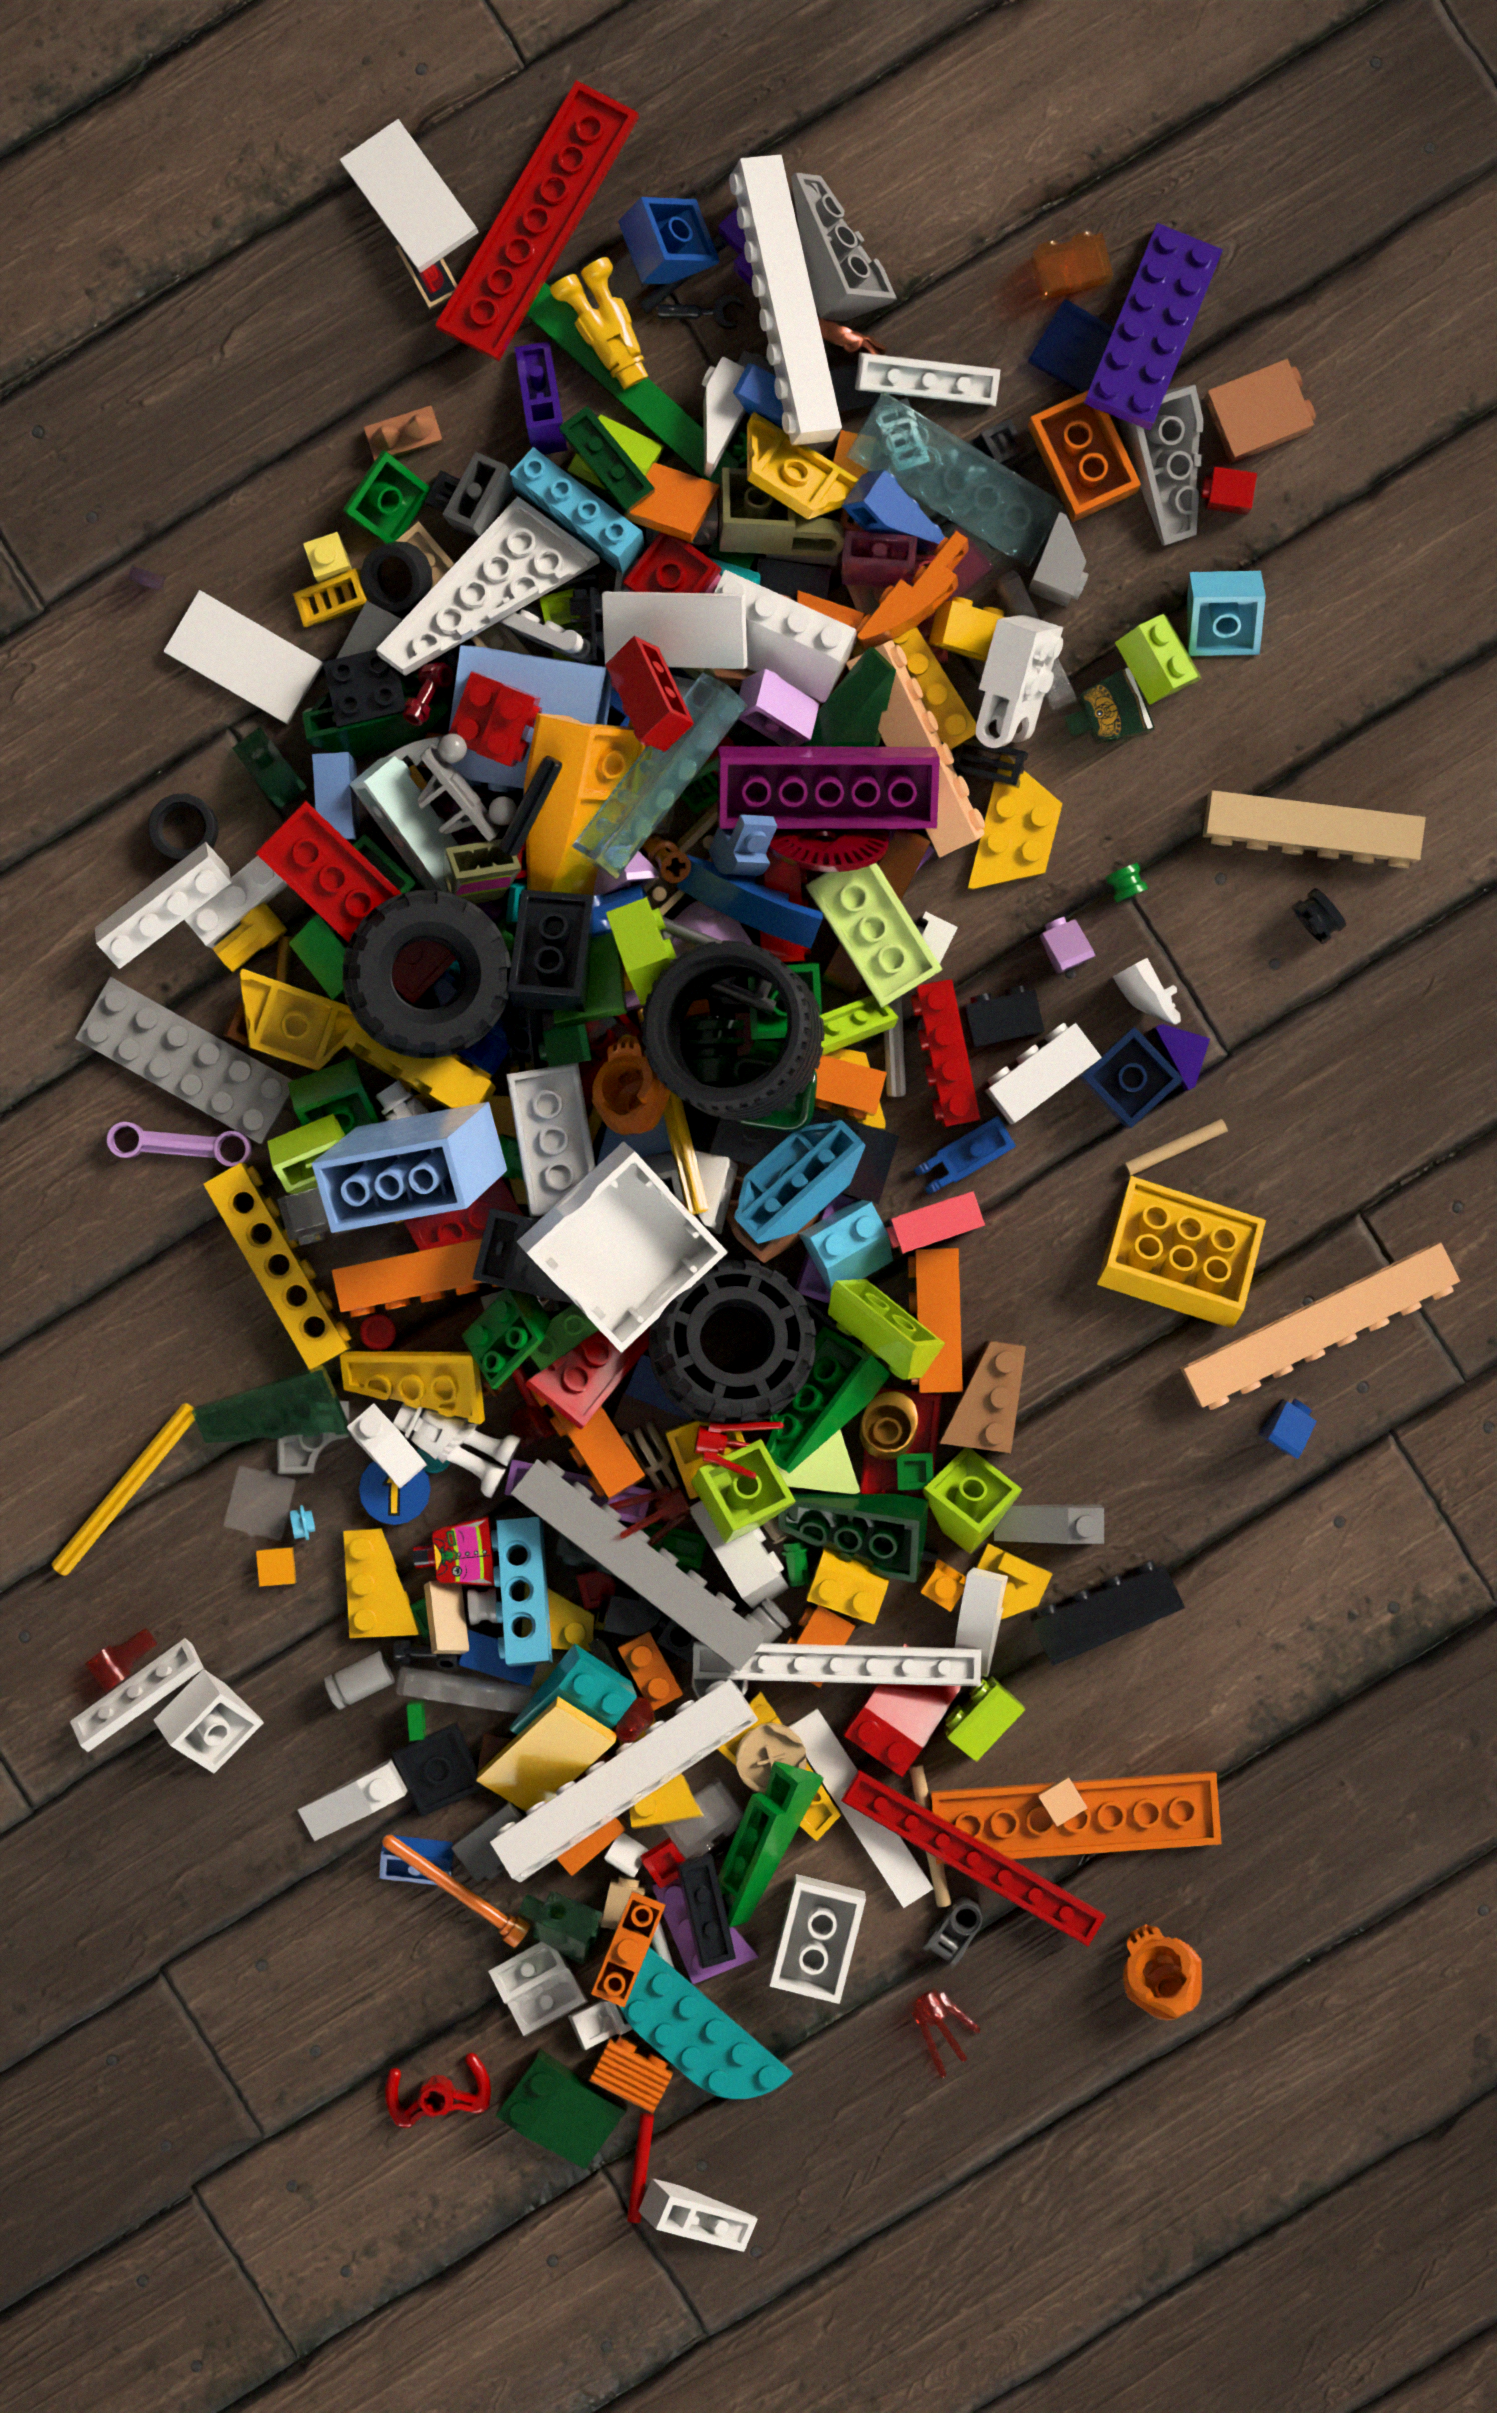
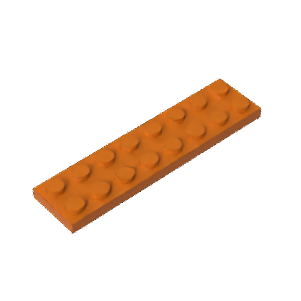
(1118, 1815)

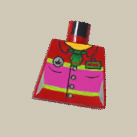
(460, 1553)

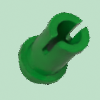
(796, 1562)

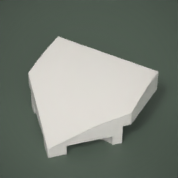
(1146, 993)

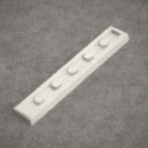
(882, 1844)

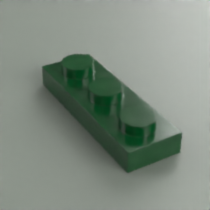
(606, 459)

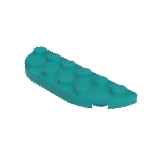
(699, 2034)

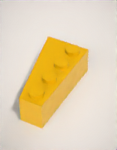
(438, 1078)

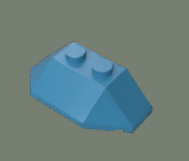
(798, 1180)

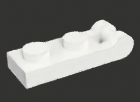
(550, 635)

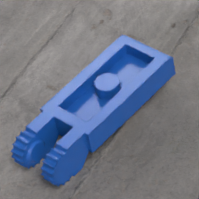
(969, 1153)

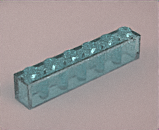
(658, 779)

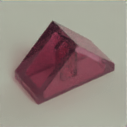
(971, 569)

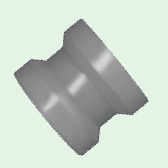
(482, 1605)

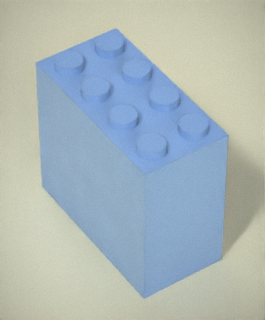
(562, 685)
(410, 1167)

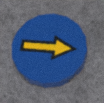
(389, 1502)

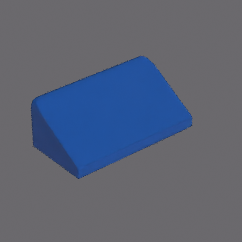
(435, 1851)

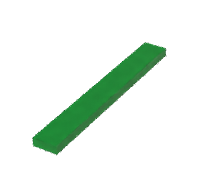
(642, 400)

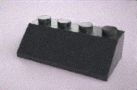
(1106, 1612)

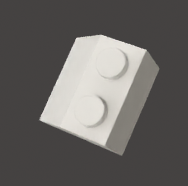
(207, 1721)

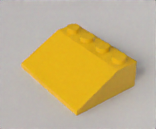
(1182, 1252)

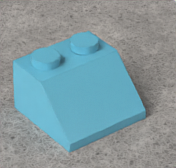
(1225, 613)
(848, 1243)

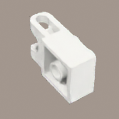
(1017, 677)

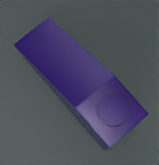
(540, 397)

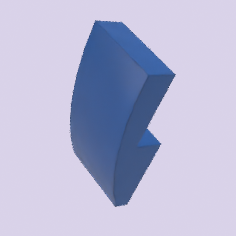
(484, 1657)

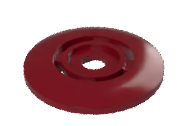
(849, 851)

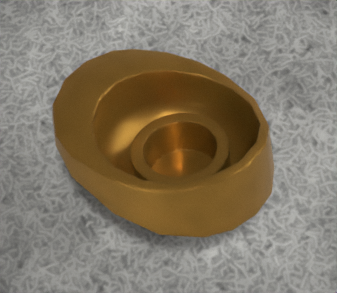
(889, 1425)

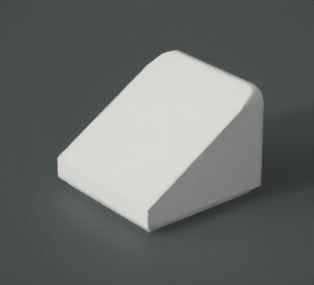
(625, 1854)

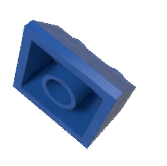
(667, 239)

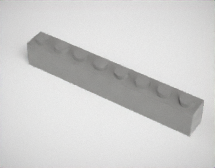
(639, 1565)

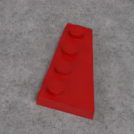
(586, 1376)

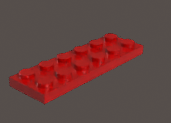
(345, 890)

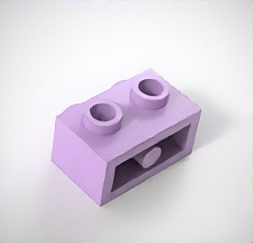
(778, 709)

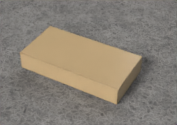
(446, 1618)

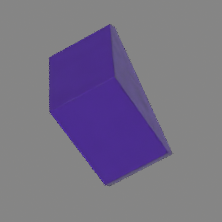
(1184, 1052)

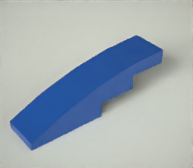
(751, 903)

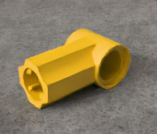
(257, 931)

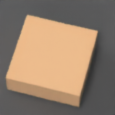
(1062, 1801)

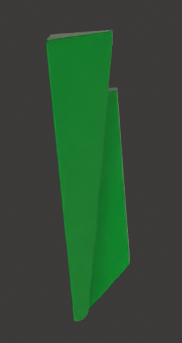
(764, 1838)

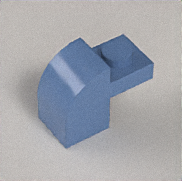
(744, 847)

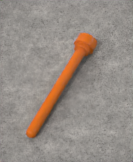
(510, 1927)

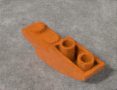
(908, 606)

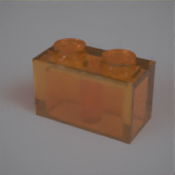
(1071, 265)

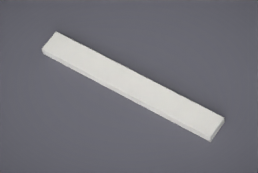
(846, 1664)

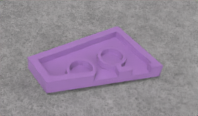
(678, 1923)

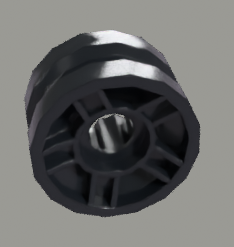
(1319, 916)

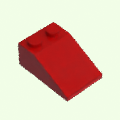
(898, 1721)

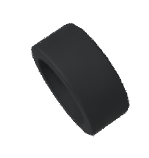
(374, 587)
(172, 802)

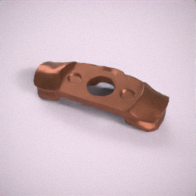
(850, 339)

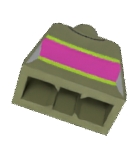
(479, 871)

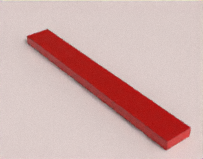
(973, 1857)

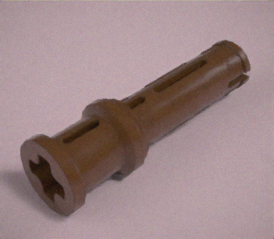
(666, 857)

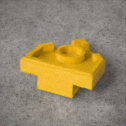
(1024, 1583)

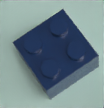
(1131, 1078)

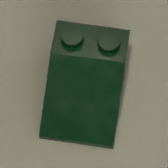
(560, 2110)

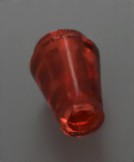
(635, 1720)

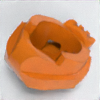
(628, 1089)
(1162, 1974)

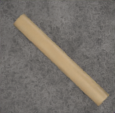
(1176, 1147)

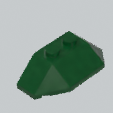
(374, 734)

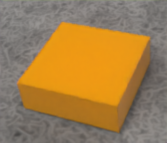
(276, 1566)

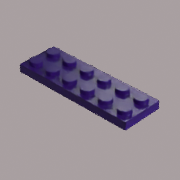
(1153, 326)

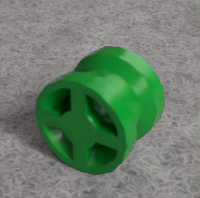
(1126, 882)

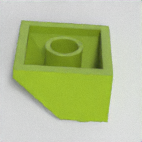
(970, 1498)

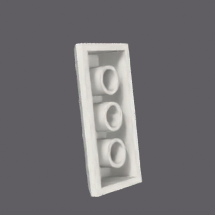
(791, 638)

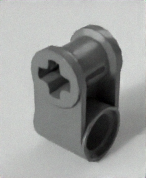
(950, 1936)

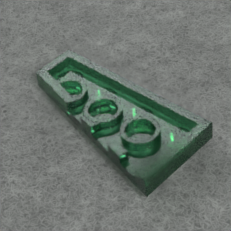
(285, 1407)

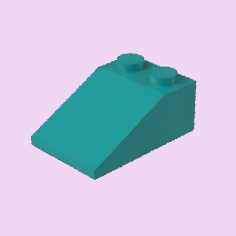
(585, 1685)

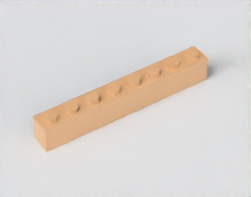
(1319, 1325)

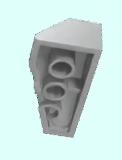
(837, 266)

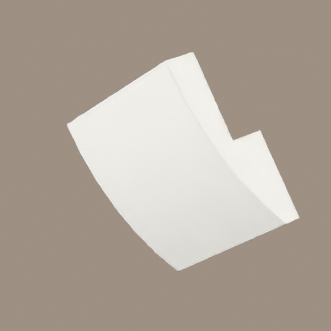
(538, 1987)

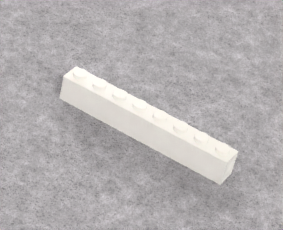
(785, 300)
(623, 1780)

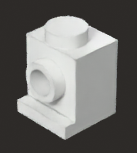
(937, 934)

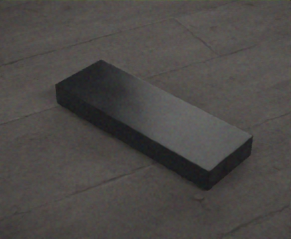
(705, 1910)

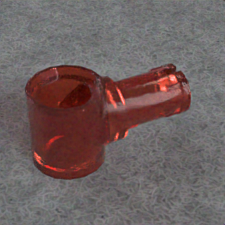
(115, 1662)

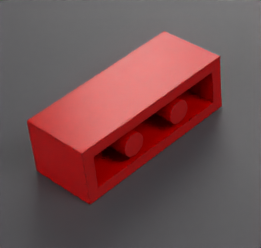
(649, 694)

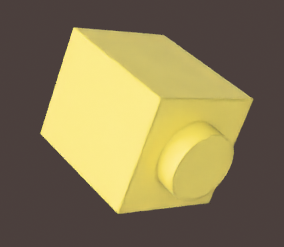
(327, 556)

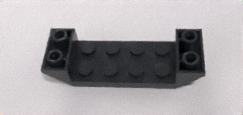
(752, 1145)

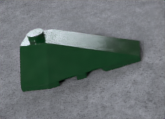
(856, 705)
(870, 1528)

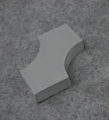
(300, 1453)

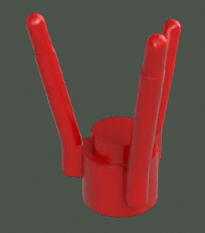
(712, 1441)

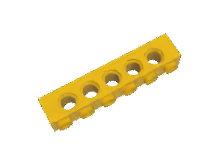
(224, 1192)

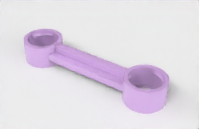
(178, 1144)

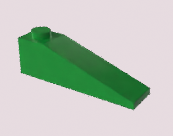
(835, 1391)

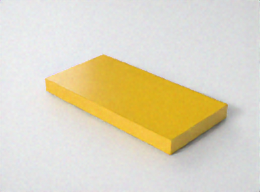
(546, 1755)

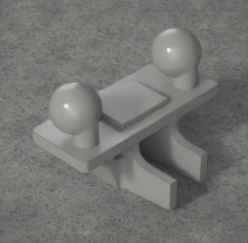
(471, 810)

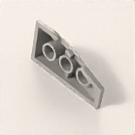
(1169, 462)

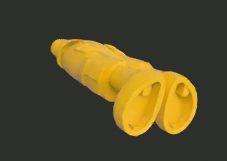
(607, 327)

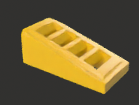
(330, 585)

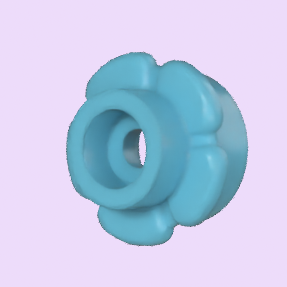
(302, 1522)

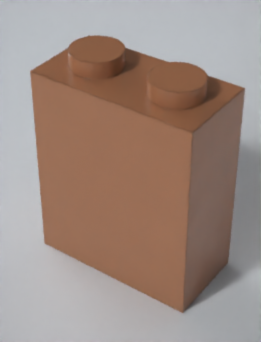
(1260, 410)

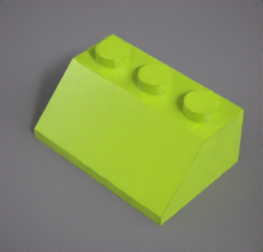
(883, 1327)

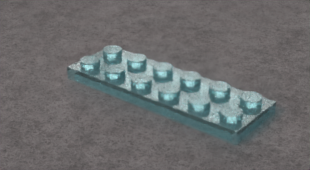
(956, 479)

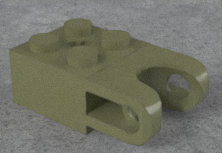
(763, 525)

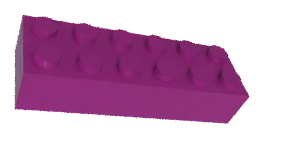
(829, 786)

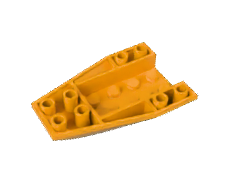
(592, 766)

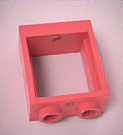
(935, 1222)

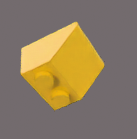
(847, 1587)

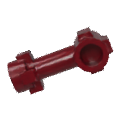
(430, 677)

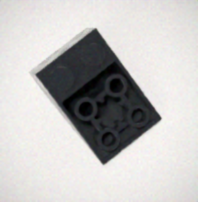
(506, 1263)

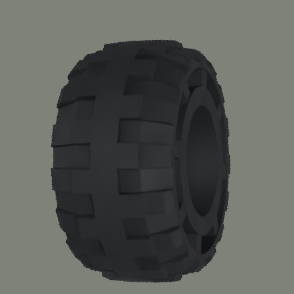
(435, 918)
(722, 1396)

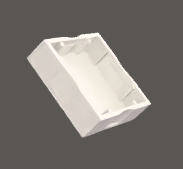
(622, 1246)

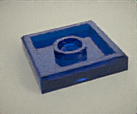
(1072, 347)

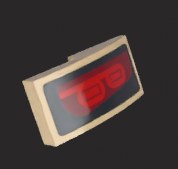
(434, 283)

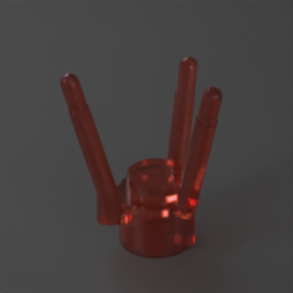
(671, 1506)
(931, 2009)

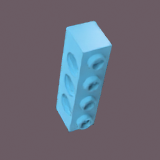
(577, 510)
(537, 1646)

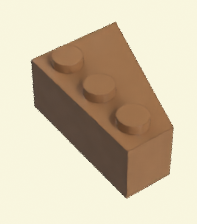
(989, 1401)

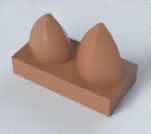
(404, 433)

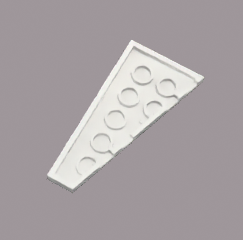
(499, 574)

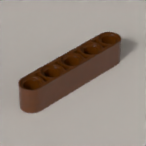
(899, 868)

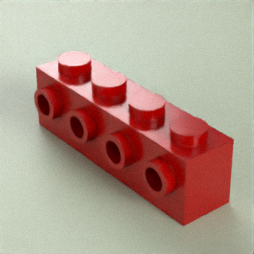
(947, 1053)

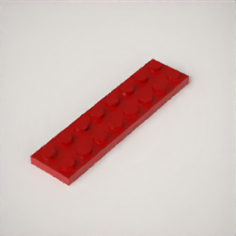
(537, 221)

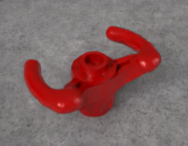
(438, 2095)

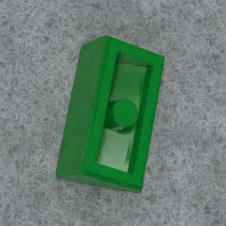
(682, 1544)

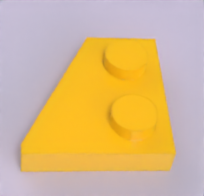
(567, 1622)

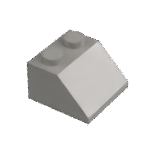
(1060, 566)

